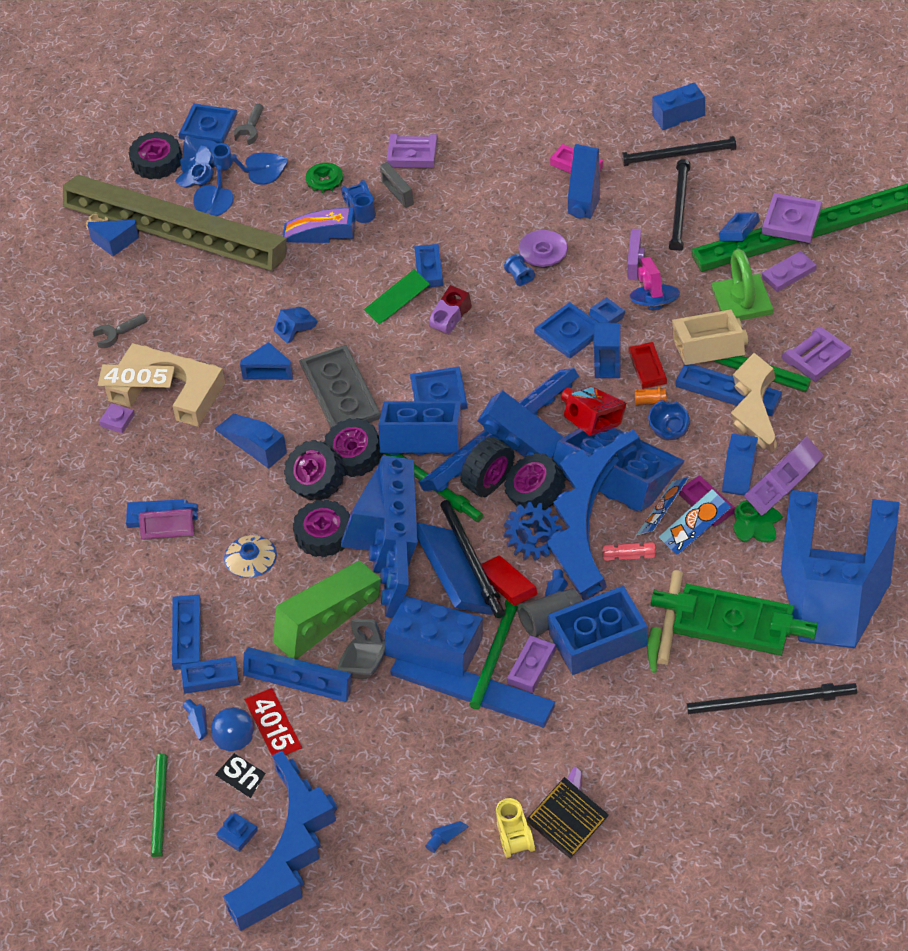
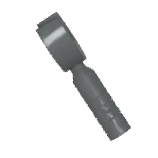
(249, 128)
(112, 333)

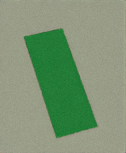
(396, 296)

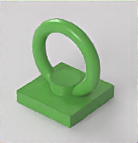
(744, 294)

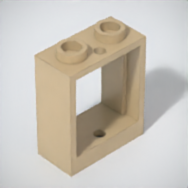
(709, 337)

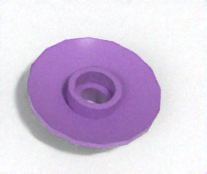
(543, 248)

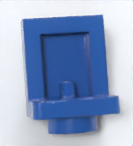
(293, 320)

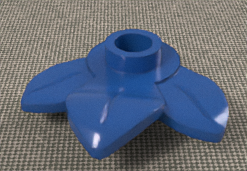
(196, 169)

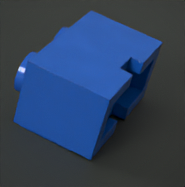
(678, 106)
(607, 350)

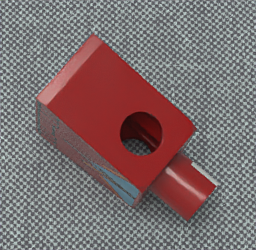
(592, 409)

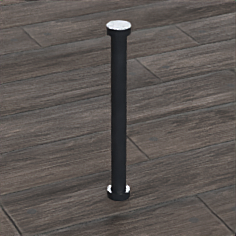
(679, 151)
(683, 167)

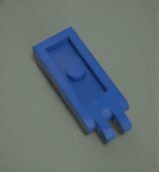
(135, 508)

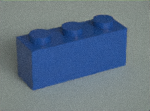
(518, 426)

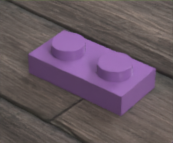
(788, 271)
(531, 664)

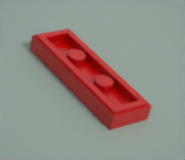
(508, 580)

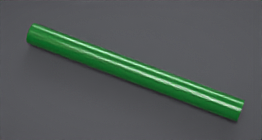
(159, 805)

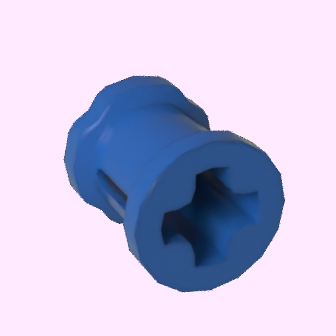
(516, 266)

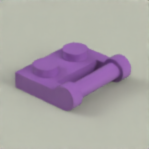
(412, 151)
(820, 359)

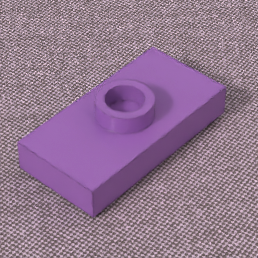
(635, 254)

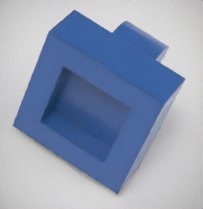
(236, 831)

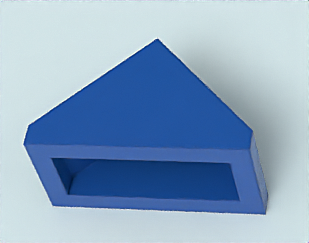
(113, 235)
(266, 364)

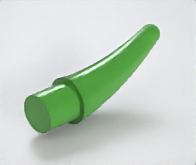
(653, 647)

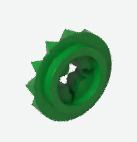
(322, 170)

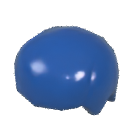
(670, 415)
(232, 729)

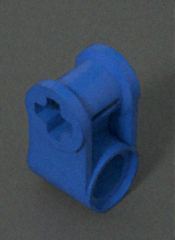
(361, 200)

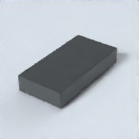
(396, 185)

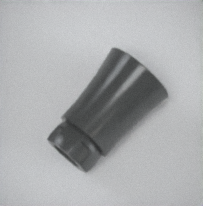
(535, 613)

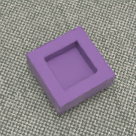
(116, 418)

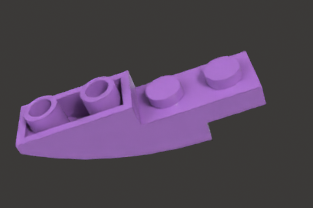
(784, 475)

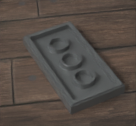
(339, 386)

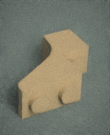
(750, 415)

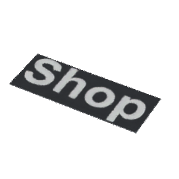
(241, 775)

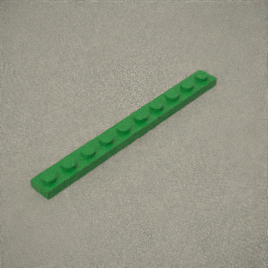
(829, 220)

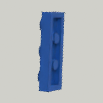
(186, 630)

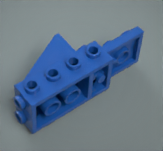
(387, 527)

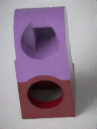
(450, 310)

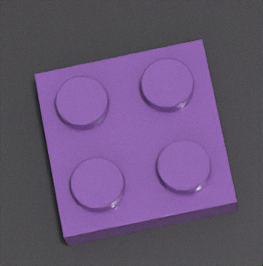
(792, 217)

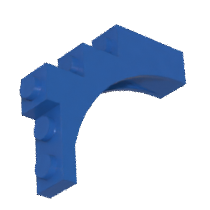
(574, 507)
(278, 881)

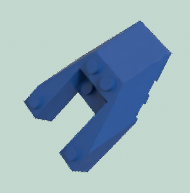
(835, 586)

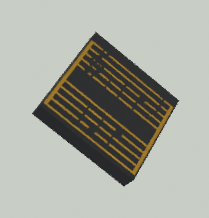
(567, 818)

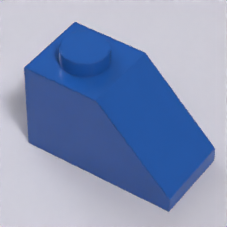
(740, 464)

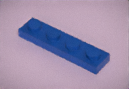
(721, 387)
(297, 674)

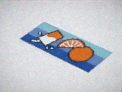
(662, 506)
(694, 522)

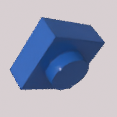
(607, 312)

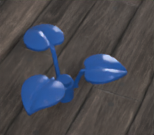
(262, 170)

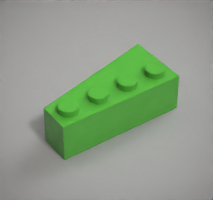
(323, 608)

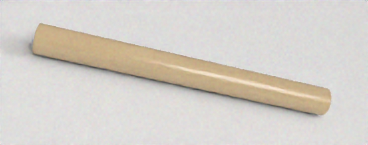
(670, 616)

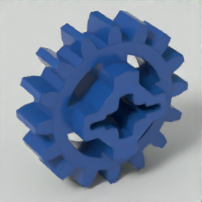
(521, 529)

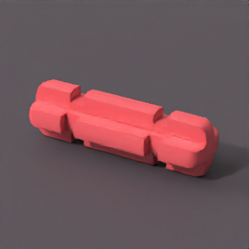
(629, 551)

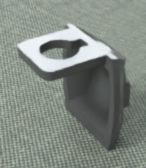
(363, 654)

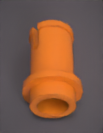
(650, 396)

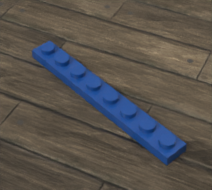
(541, 396)

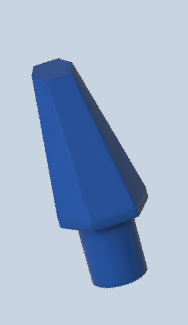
(557, 583)
(197, 718)
(444, 835)

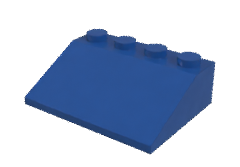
(634, 479)

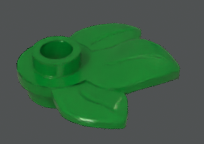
(755, 525)

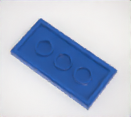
(452, 568)

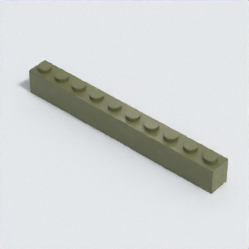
(175, 222)

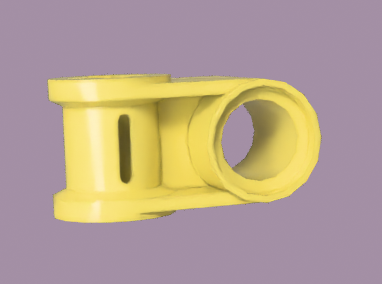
(514, 832)

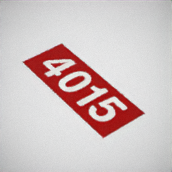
(272, 722)

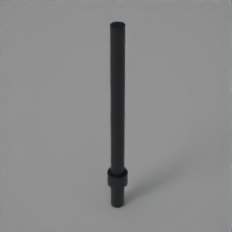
(489, 593)
(826, 691)

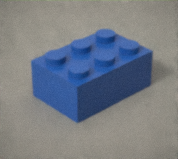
(420, 427)
(598, 630)
(433, 636)

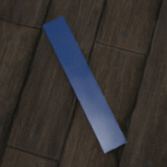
(498, 696)

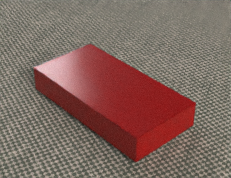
(647, 365)

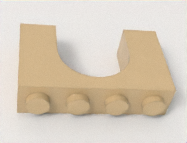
(196, 397)

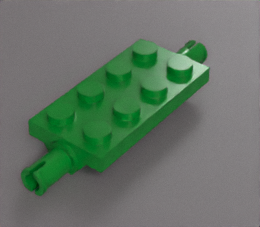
(733, 618)

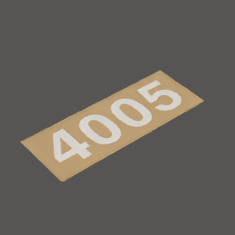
(136, 376)

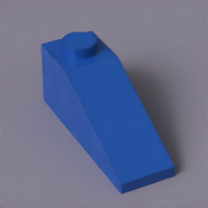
(584, 182)
(254, 438)

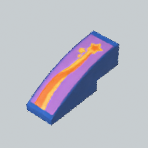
(321, 226)

